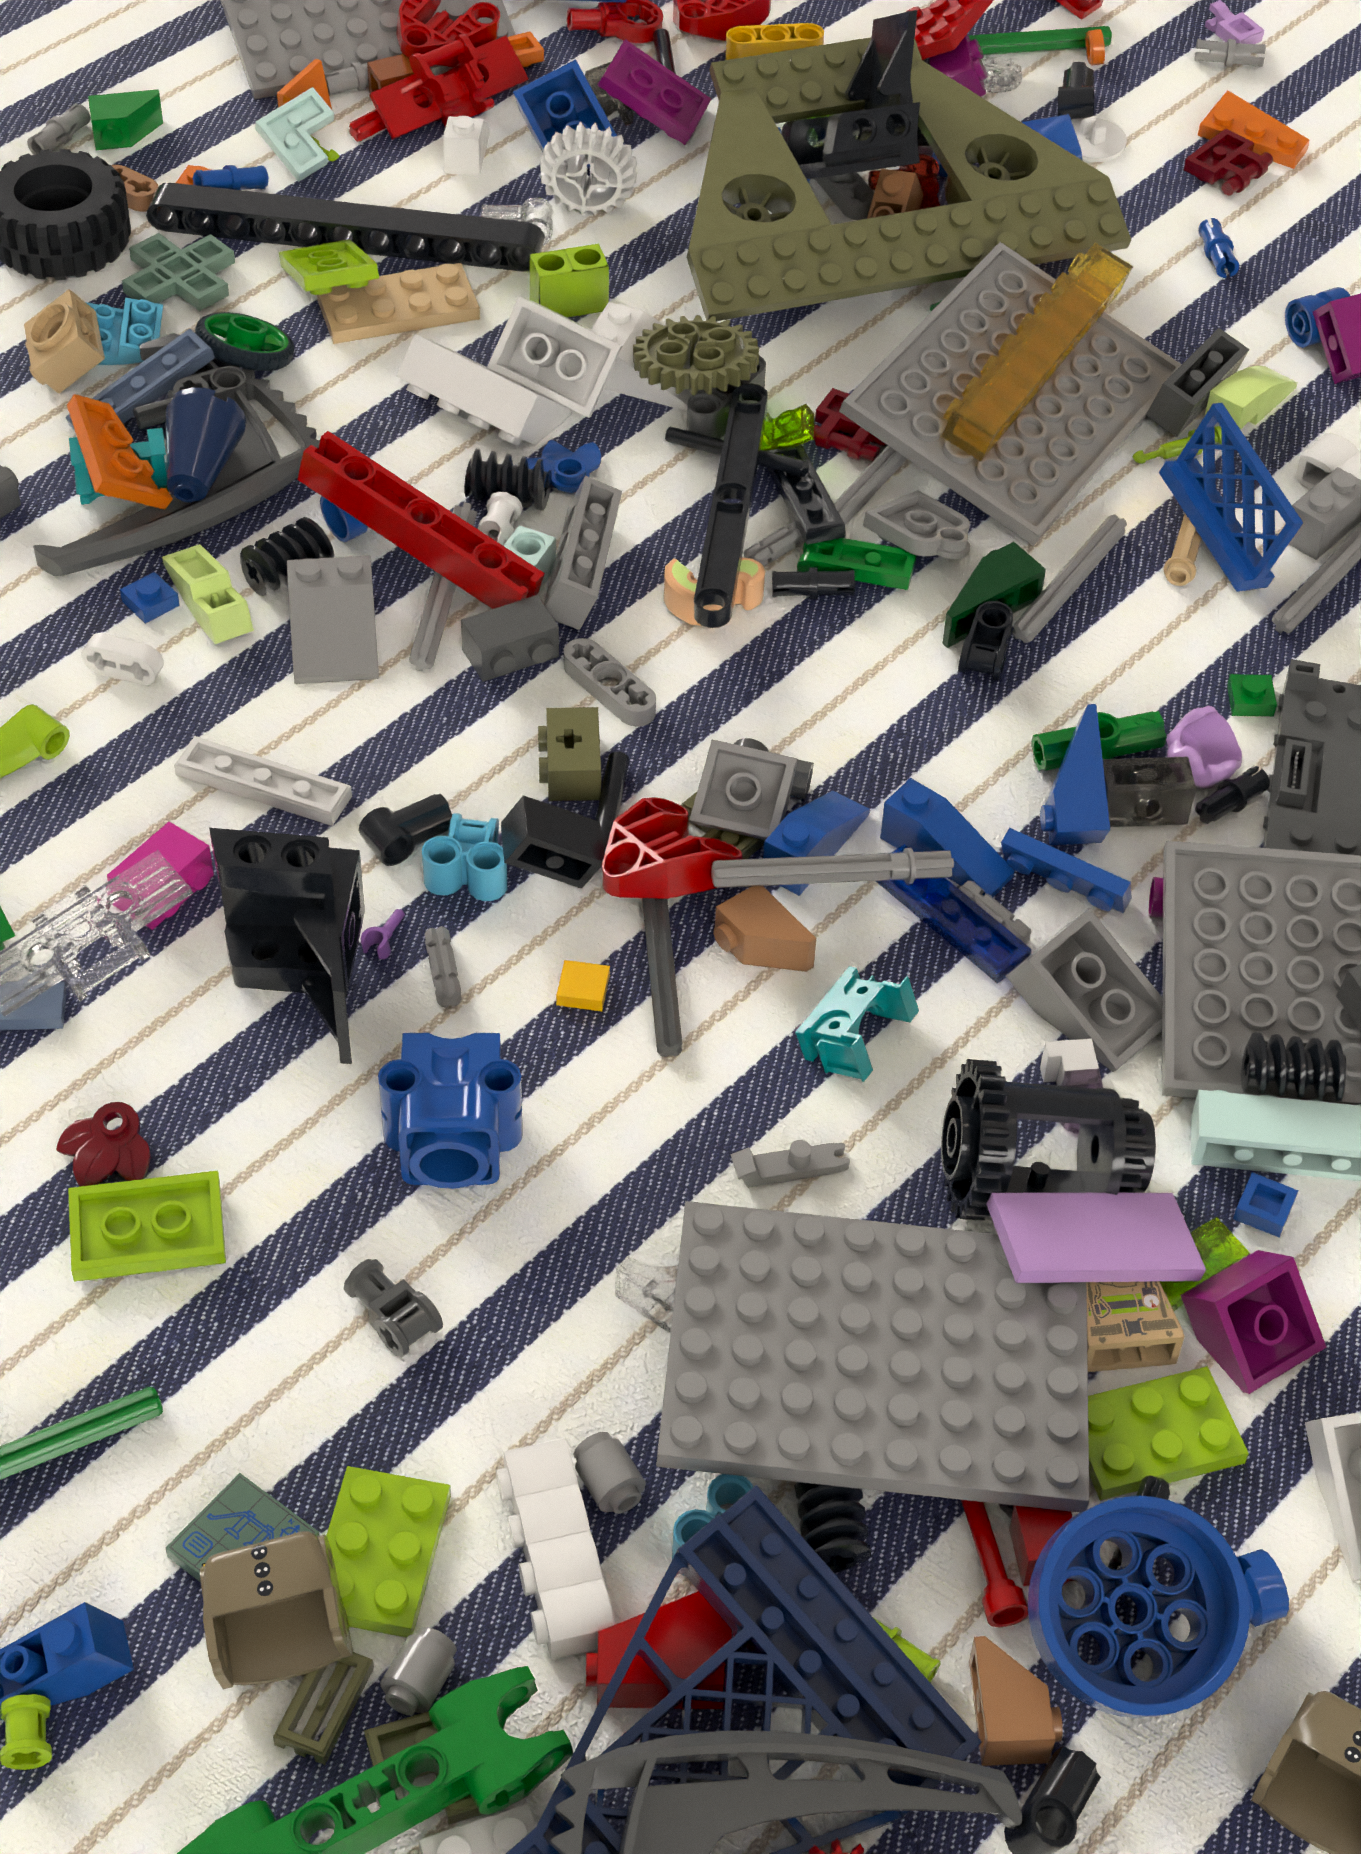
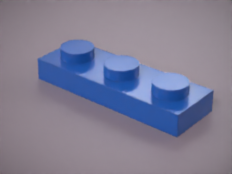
(1066, 871)

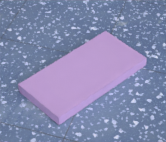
(1095, 1237)

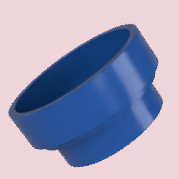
(1205, 1589)

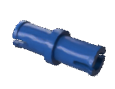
(233, 178)
(1218, 248)

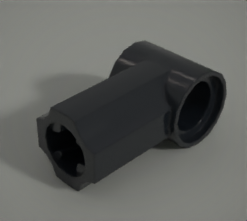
(1077, 92)
(396, 833)
(1054, 1804)

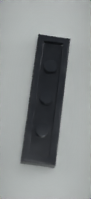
(808, 500)

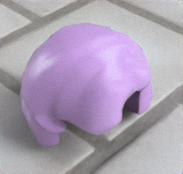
(1208, 744)

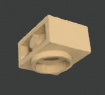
(63, 341)

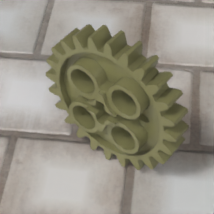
(695, 355)

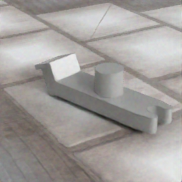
(792, 1164)

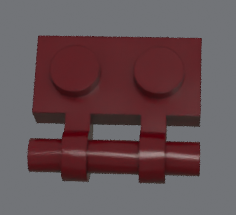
(1220, 160)
(833, 421)

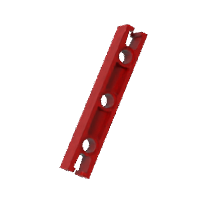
(417, 523)

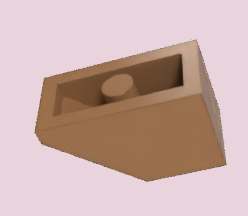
(763, 932)
(1011, 1709)

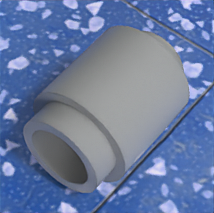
(609, 1473)
(419, 1671)

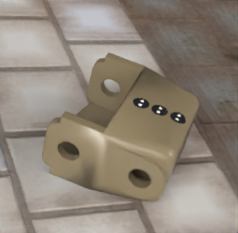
(273, 1610)
(1316, 1775)

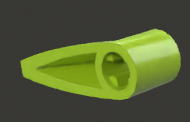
(28, 736)

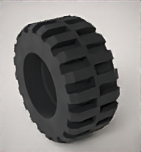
(61, 214)

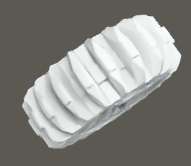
(566, 168)

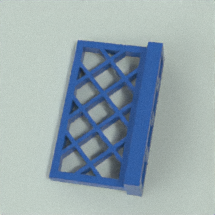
(1215, 515)

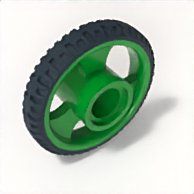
(245, 341)

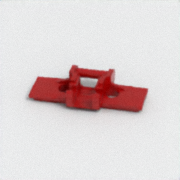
(455, 94)

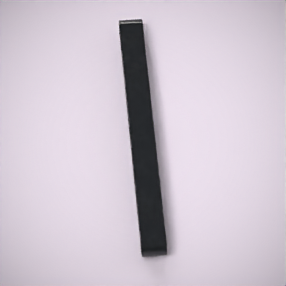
(319, 221)

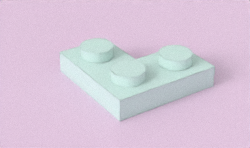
(289, 132)

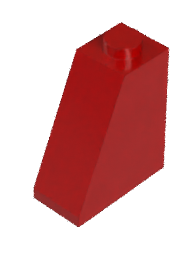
(681, 1634)

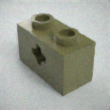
(572, 754)

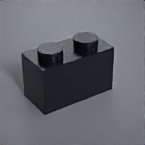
(552, 842)

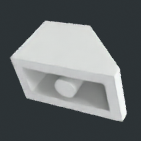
(465, 145)

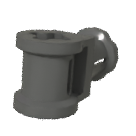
(394, 1310)

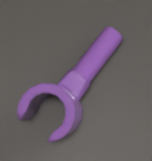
(381, 935)

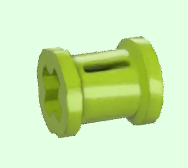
(25, 1732)

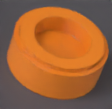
(1095, 47)

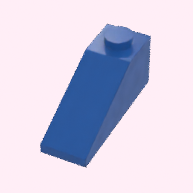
(1078, 799)
(932, 823)
(815, 830)

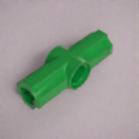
(1117, 738)

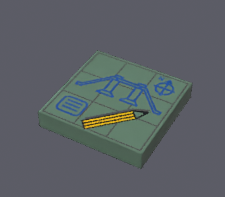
(233, 1519)

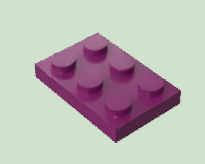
(654, 92)

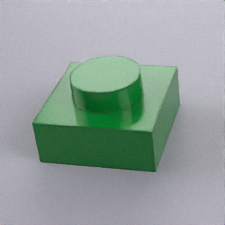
(1251, 695)

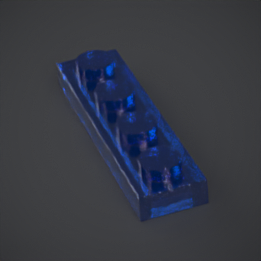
(961, 923)

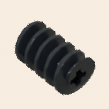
(518, 481)
(269, 557)
(1294, 1065)
(833, 1524)

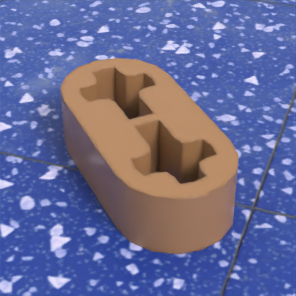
(138, 188)

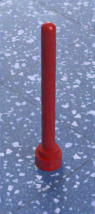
(1003, 1600)

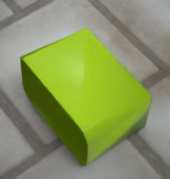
(570, 280)

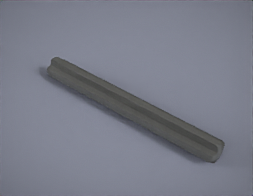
(662, 977)

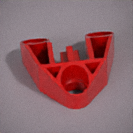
(716, 17)
(423, 33)
(656, 857)

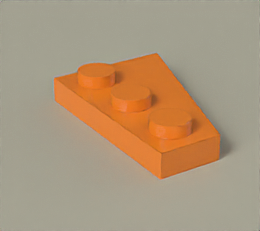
(1255, 125)
(108, 455)

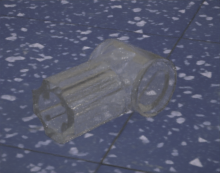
(533, 211)

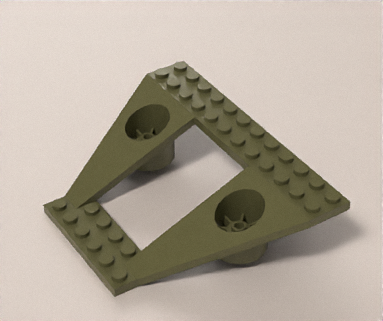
(761, 262)

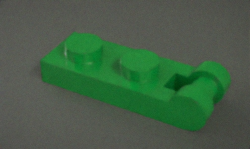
(870, 561)

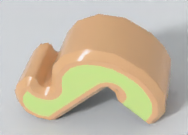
(681, 587)

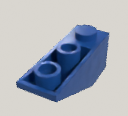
(66, 1656)

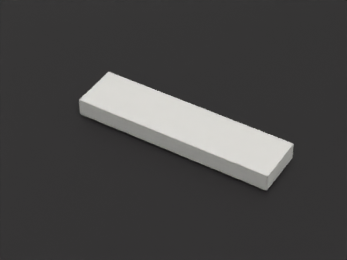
(263, 780)

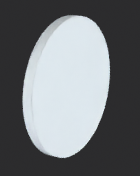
(1099, 139)

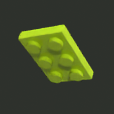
(328, 266)
(146, 1226)
(1162, 1430)
(385, 1546)

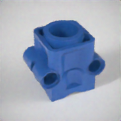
(451, 1109)

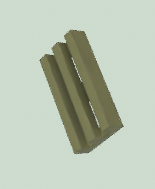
(305, 1743)

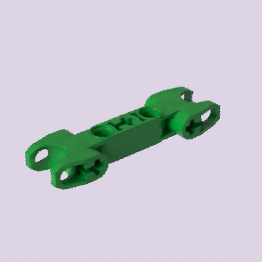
(466, 1752)

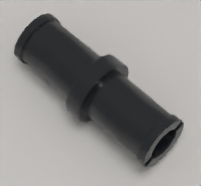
(813, 583)

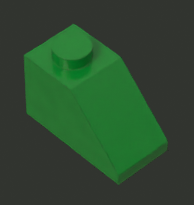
(124, 117)

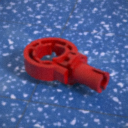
(612, 21)

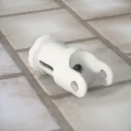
(502, 512)

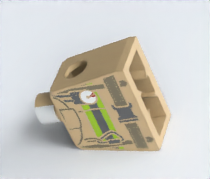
(1130, 1326)

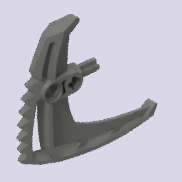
(246, 480)
(696, 1815)

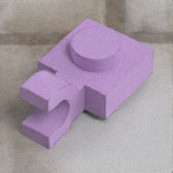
(1232, 26)

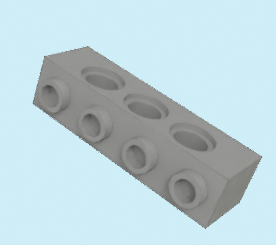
(582, 552)

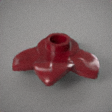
(102, 1150)

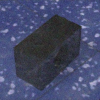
(1149, 791)

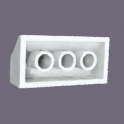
(479, 391)

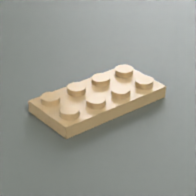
(400, 303)

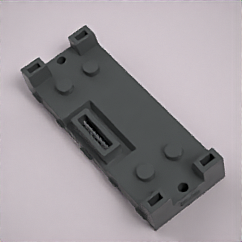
(1316, 766)

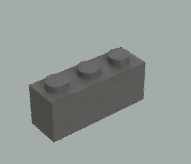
(1188, 388)

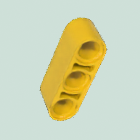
(765, 39)

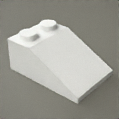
(622, 326)
(554, 356)
(1337, 1466)

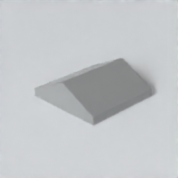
(743, 790)

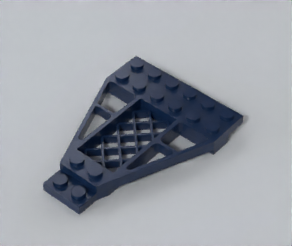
(808, 1639)

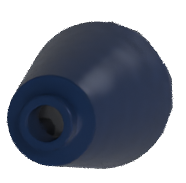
(199, 440)

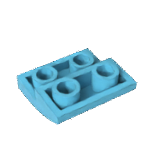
(127, 329)

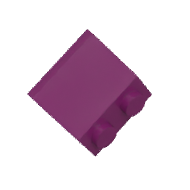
(1255, 1319)

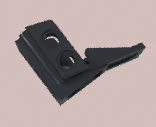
(886, 128)
(297, 906)

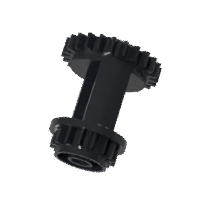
(981, 1136)

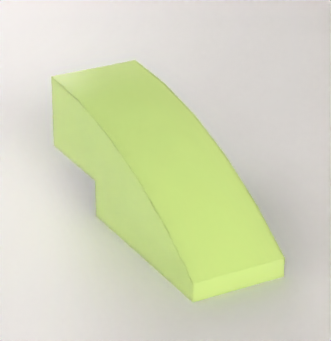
(1251, 393)
(209, 593)

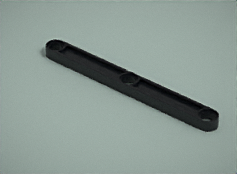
(729, 521)

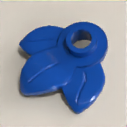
(568, 467)

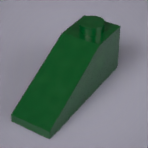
(1001, 576)

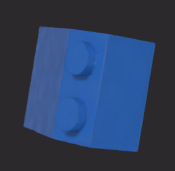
(559, 101)

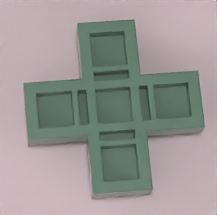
(179, 271)

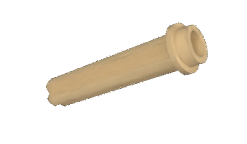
(1181, 566)

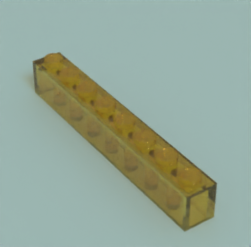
(1035, 352)

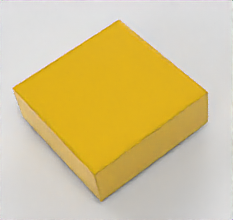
(583, 985)

